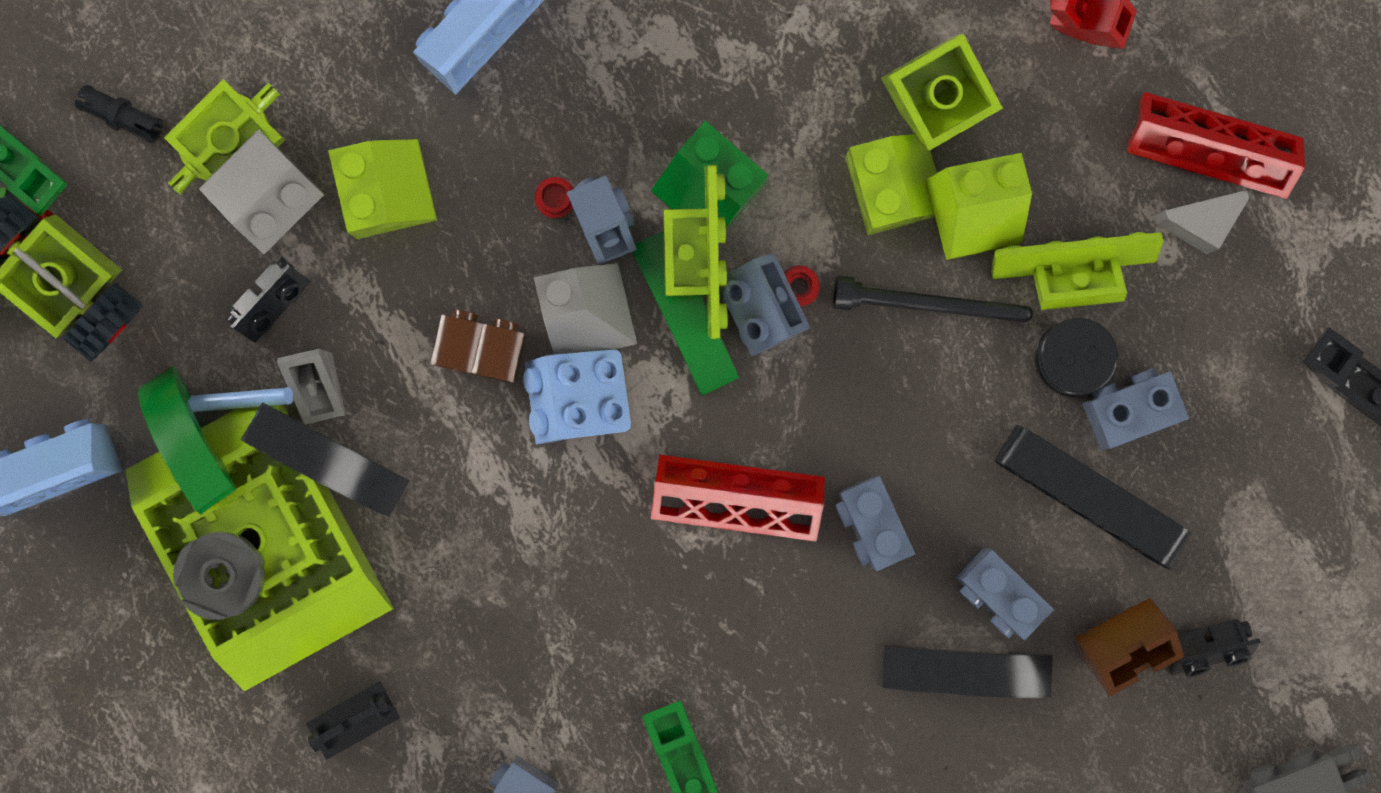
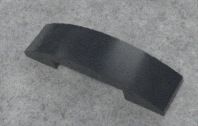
(1347, 373)
(324, 460)
(967, 672)

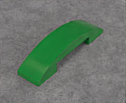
(28, 174)
(687, 321)
(182, 441)
(679, 750)

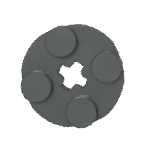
(196, 585)

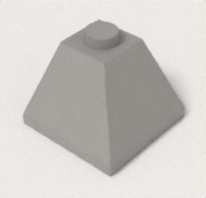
(585, 309)

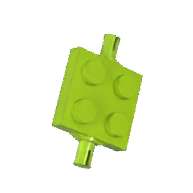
(218, 130)

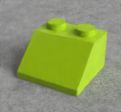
(942, 92)
(891, 181)
(382, 186)
(981, 205)

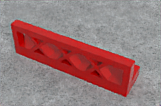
(1217, 149)
(738, 490)

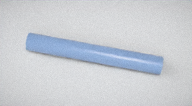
(241, 399)

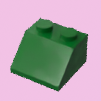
(684, 178)

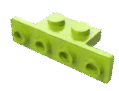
(692, 251)
(1078, 270)

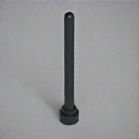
(851, 293)

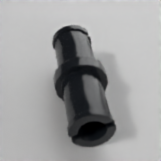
(119, 113)

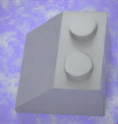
(261, 191)

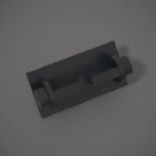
(256, 314)
(1227, 645)
(352, 721)

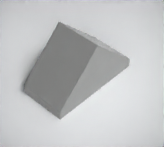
(1204, 222)
(313, 384)

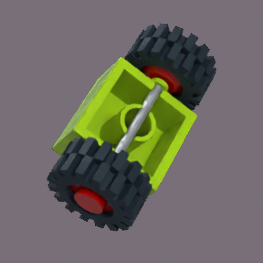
(59, 278)

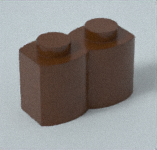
(478, 347)

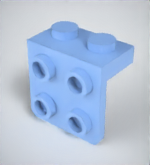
(576, 395)

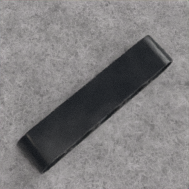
(1093, 497)

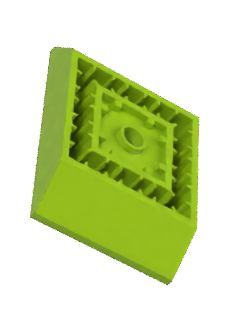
(313, 566)

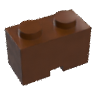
(1129, 645)

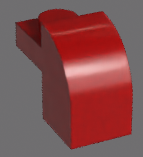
(1094, 21)

